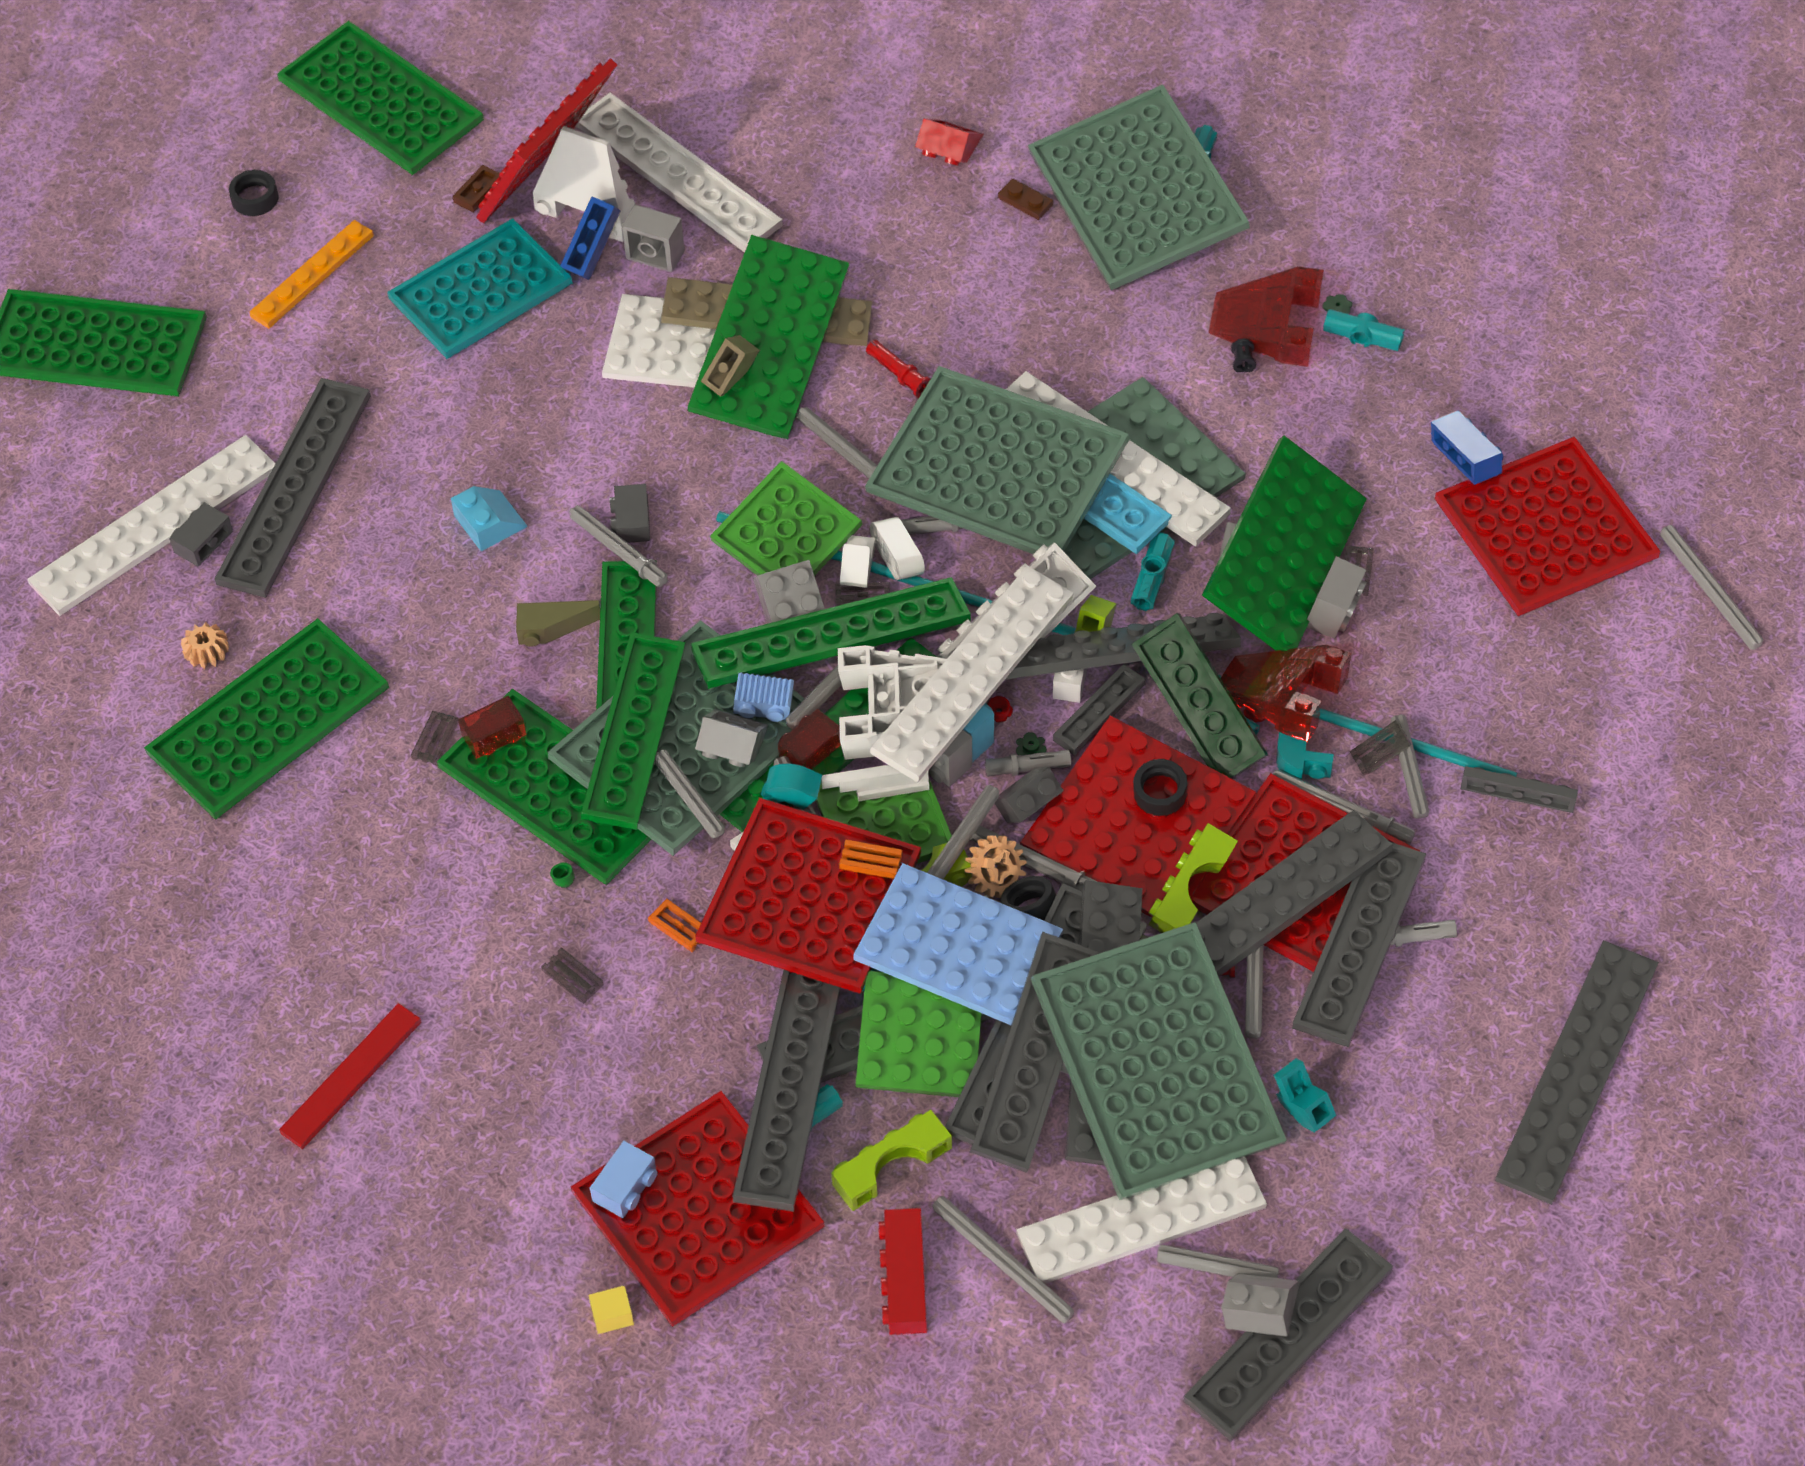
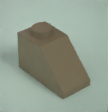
(730, 364)

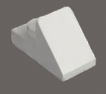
(857, 561)

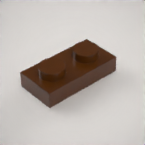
(475, 188)
(1025, 199)

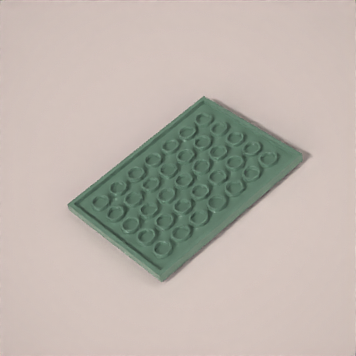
(1138, 187)
(1169, 437)
(997, 462)
(664, 812)
(1157, 1060)

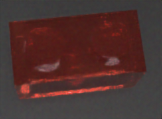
(492, 727)
(810, 741)

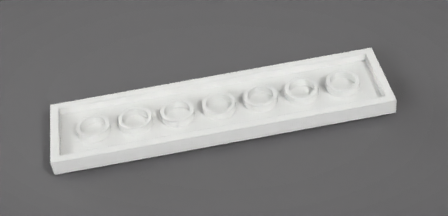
(1136, 1223)

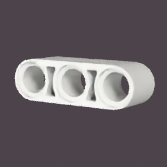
(897, 548)

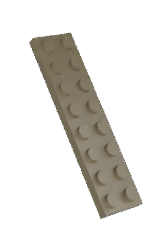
(702, 304)

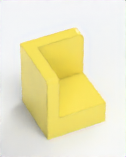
(611, 1309)

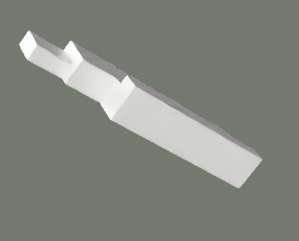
(875, 782)

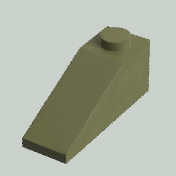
(551, 620)

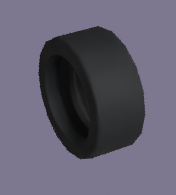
(255, 206)
(1166, 768)
(1027, 889)

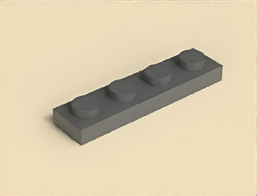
(1096, 710)
(1519, 789)

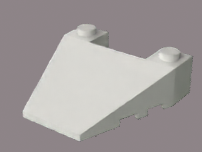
(576, 171)
(891, 686)

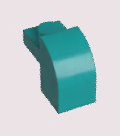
(1295, 760)
(792, 784)
(1302, 1099)

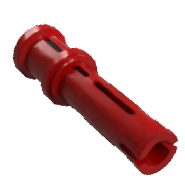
(906, 373)

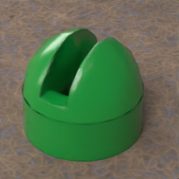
(562, 875)

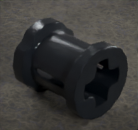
(1246, 356)

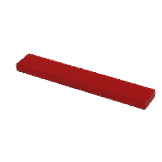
(350, 1076)

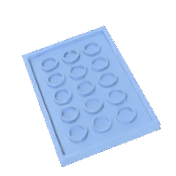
(953, 942)

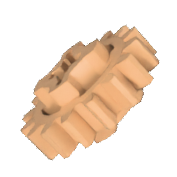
(982, 867)

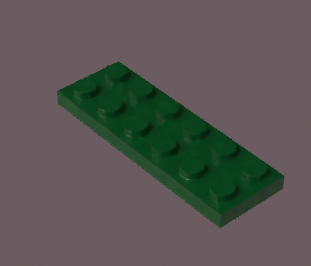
(1199, 698)

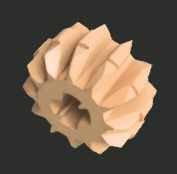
(204, 645)

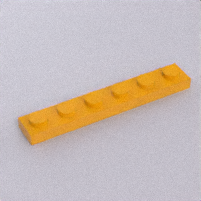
(311, 274)

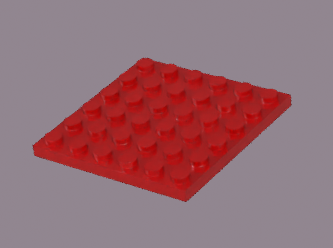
(542, 140)
(1547, 526)
(1105, 832)
(1268, 832)
(791, 901)
(686, 1232)

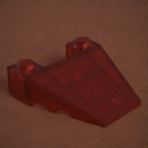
(1263, 311)
(1275, 684)

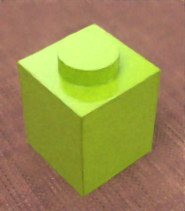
(1095, 614)

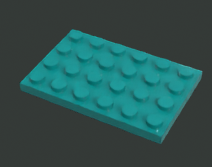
(479, 288)

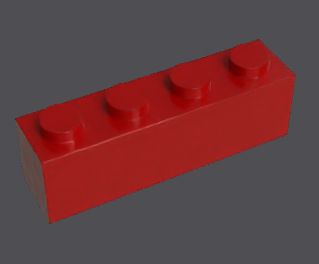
(904, 1271)

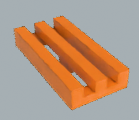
(872, 855)
(667, 904)

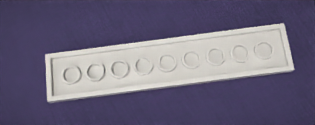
(679, 172)
(1192, 508)
(150, 525)
(971, 674)

